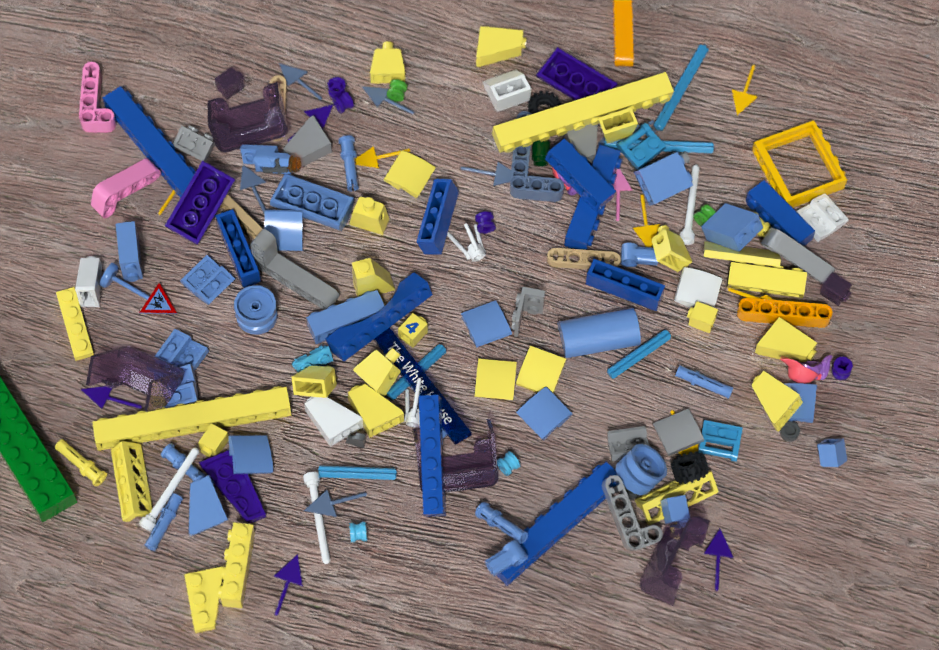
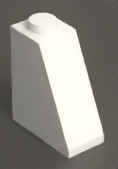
(88, 282)
(332, 419)

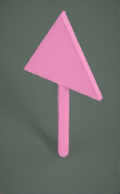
(620, 185)

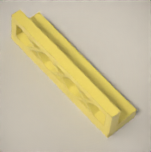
(127, 478)
(674, 489)

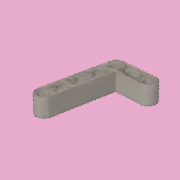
(289, 274)

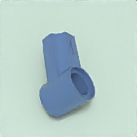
(633, 255)
(511, 555)

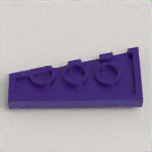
(235, 487)

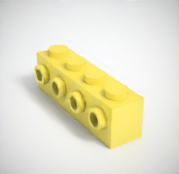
(767, 279)
(237, 565)

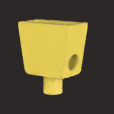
(387, 64)
(616, 125)
(370, 215)
(670, 249)
(379, 370)
(314, 381)

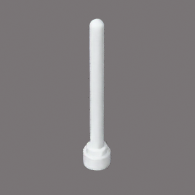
(687, 233)
(312, 481)
(148, 522)

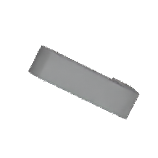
(797, 255)
(627, 511)

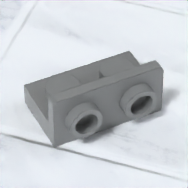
(193, 143)

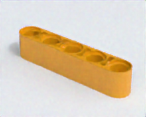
(623, 33)
(793, 309)

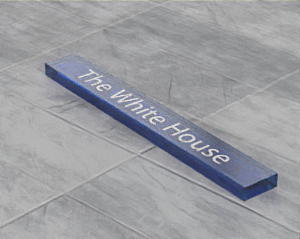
(411, 371)

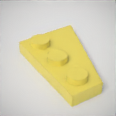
(203, 597)

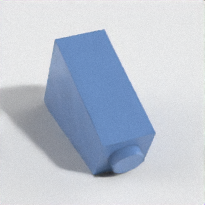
(204, 506)

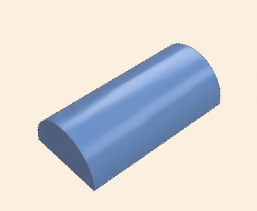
(316, 201)
(599, 333)

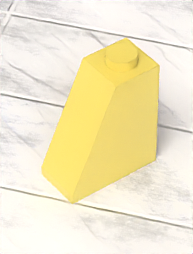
(498, 45)
(370, 277)
(786, 341)
(776, 399)
(374, 409)

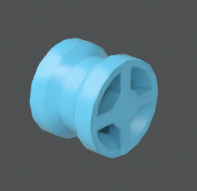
(508, 463)
(358, 532)

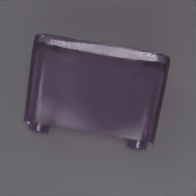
(249, 122)
(661, 578)

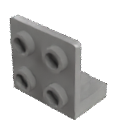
(528, 300)

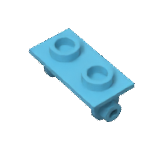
(318, 357)

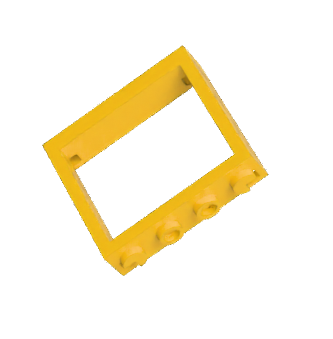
(824, 149)

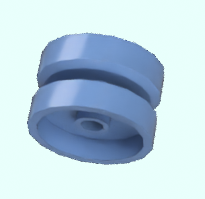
(255, 310)
(641, 469)

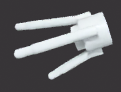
(475, 250)
(412, 416)

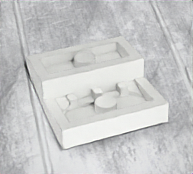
(823, 216)
(697, 286)

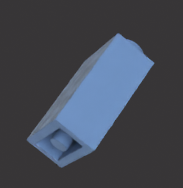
(663, 178)
(732, 227)
(129, 251)

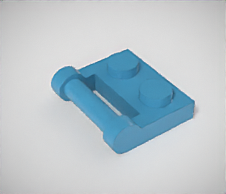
(645, 150)
(723, 435)

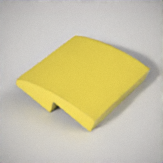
(409, 173)
(540, 370)
(495, 379)

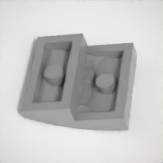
(678, 432)

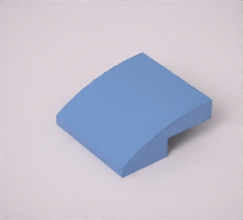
(286, 227)
(207, 280)
(486, 323)
(182, 350)
(187, 390)
(807, 392)
(544, 413)
(250, 454)

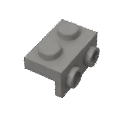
(623, 440)

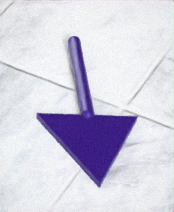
(321, 115)
(101, 395)
(719, 548)
(289, 573)

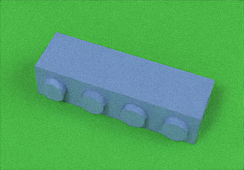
(350, 312)

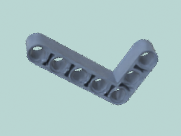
(527, 182)

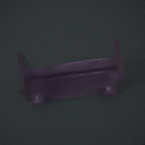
(138, 371)
(466, 470)

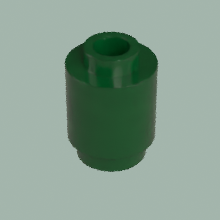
(539, 153)

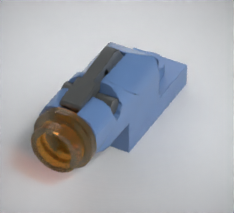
(269, 160)

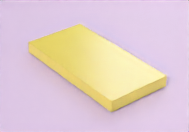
(747, 254)

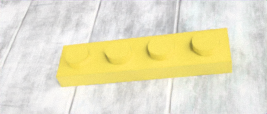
(74, 324)

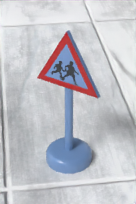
(156, 303)

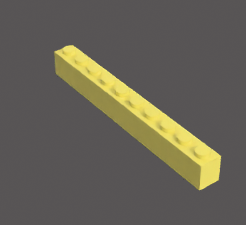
(581, 112)
(192, 418)

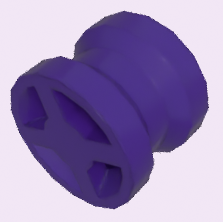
(336, 83)
(343, 102)
(485, 222)
(839, 372)

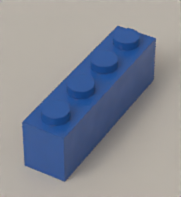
(580, 174)
(779, 213)
(437, 216)
(238, 248)
(625, 284)

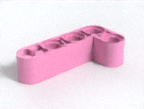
(92, 112)
(121, 185)

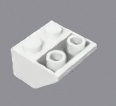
(507, 90)

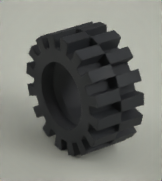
(542, 99)
(689, 467)

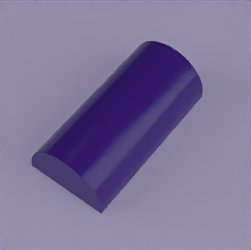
(573, 76)
(199, 203)

